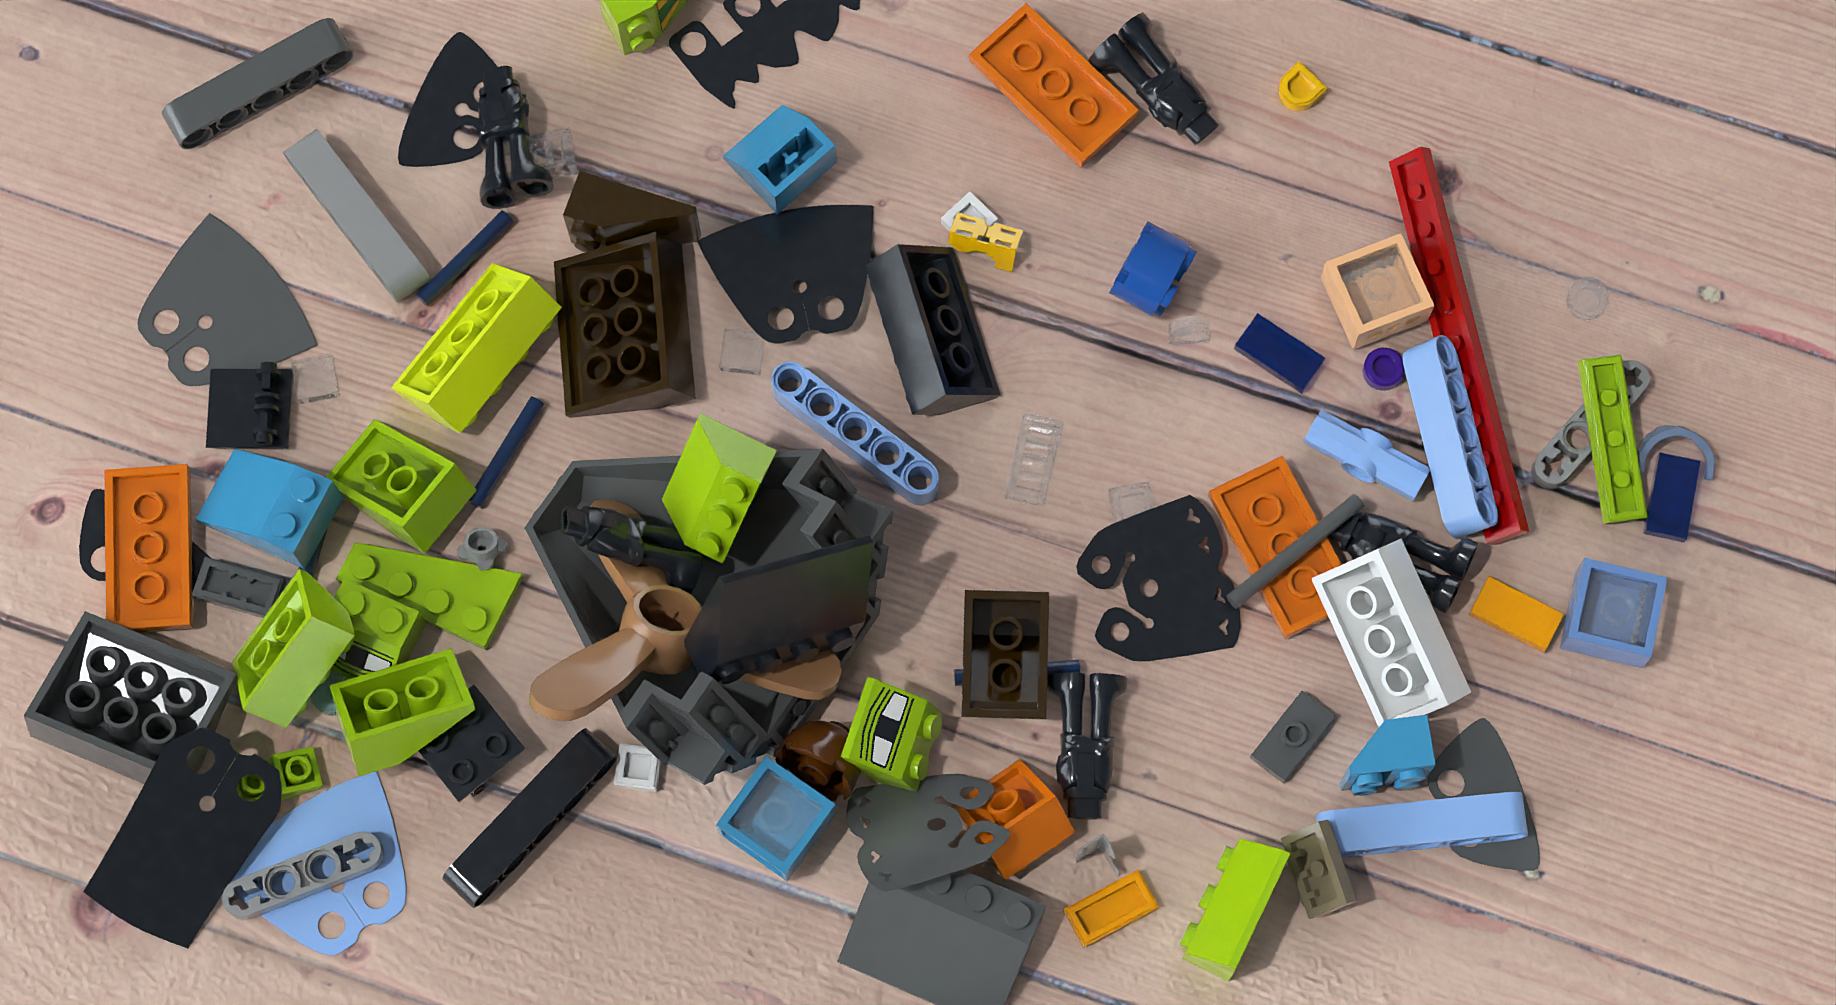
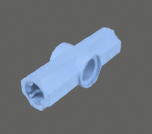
(1366, 455)

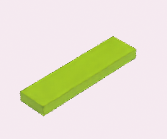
(1612, 439)

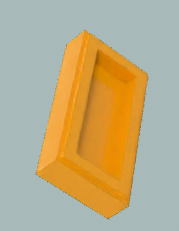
(1516, 614)
(1110, 908)

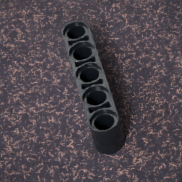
(529, 818)

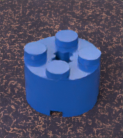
(1151, 268)

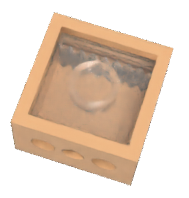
(1377, 291)

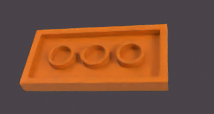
(1053, 85)
(1263, 517)
(149, 547)

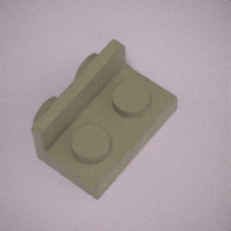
(1319, 870)

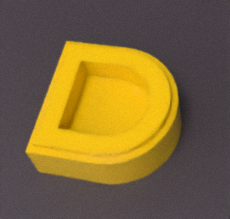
(1300, 88)

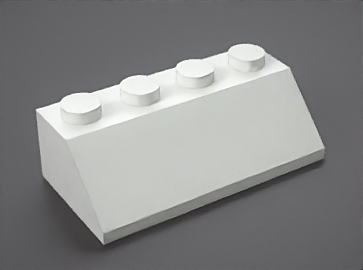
(1391, 634)

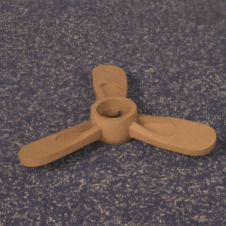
(606, 667)

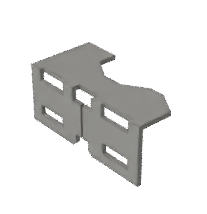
(1099, 843)

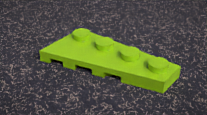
(444, 591)

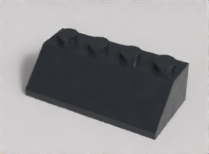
(932, 329)

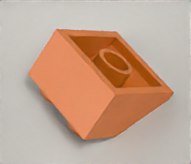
(1028, 812)

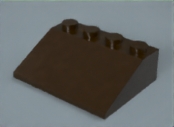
(624, 327)

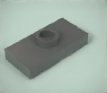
(237, 587)
(1292, 737)

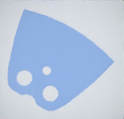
(327, 817)

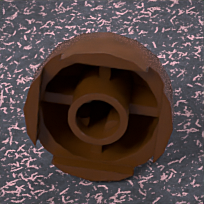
(815, 758)

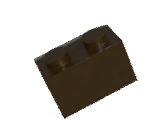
(611, 212)
(1005, 654)

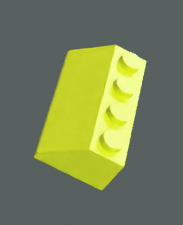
(477, 347)

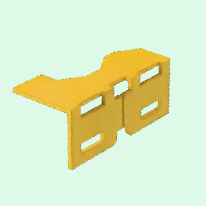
(1002, 255)

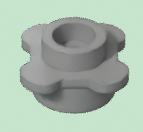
(481, 538)

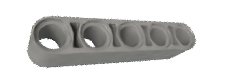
(357, 216)

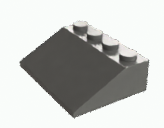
(126, 698)
(944, 938)

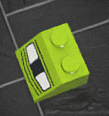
(382, 631)
(892, 735)

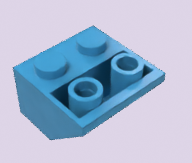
(782, 157)
(1395, 755)

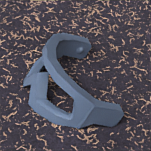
(1668, 431)

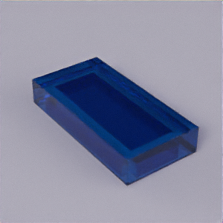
(1279, 353)
(1672, 497)

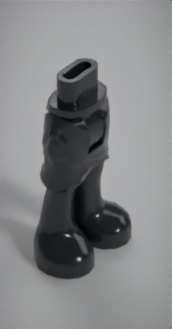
(1170, 94)
(504, 118)
(1371, 531)
(634, 543)
(1086, 762)

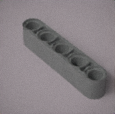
(257, 83)

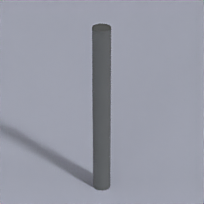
(1295, 551)

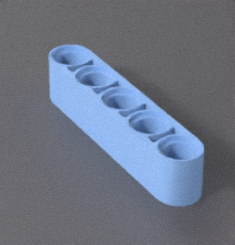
(846, 416)
(1450, 437)
(1428, 824)

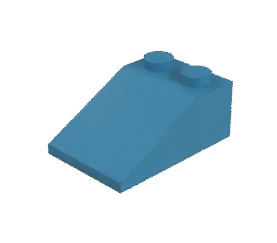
(271, 506)

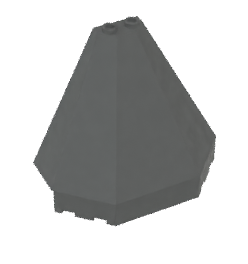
(690, 715)

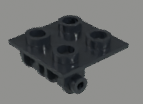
(249, 408)
(472, 749)

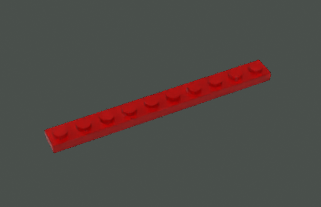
(1453, 317)

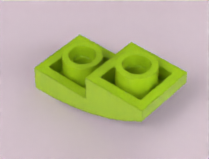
(297, 773)

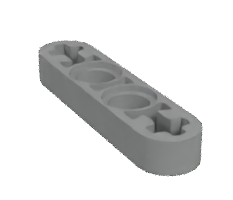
(1579, 422)
(301, 869)

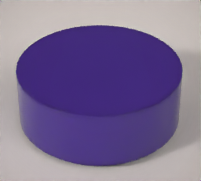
(1383, 369)

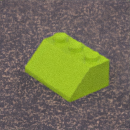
(715, 486)
(292, 650)
(1233, 907)

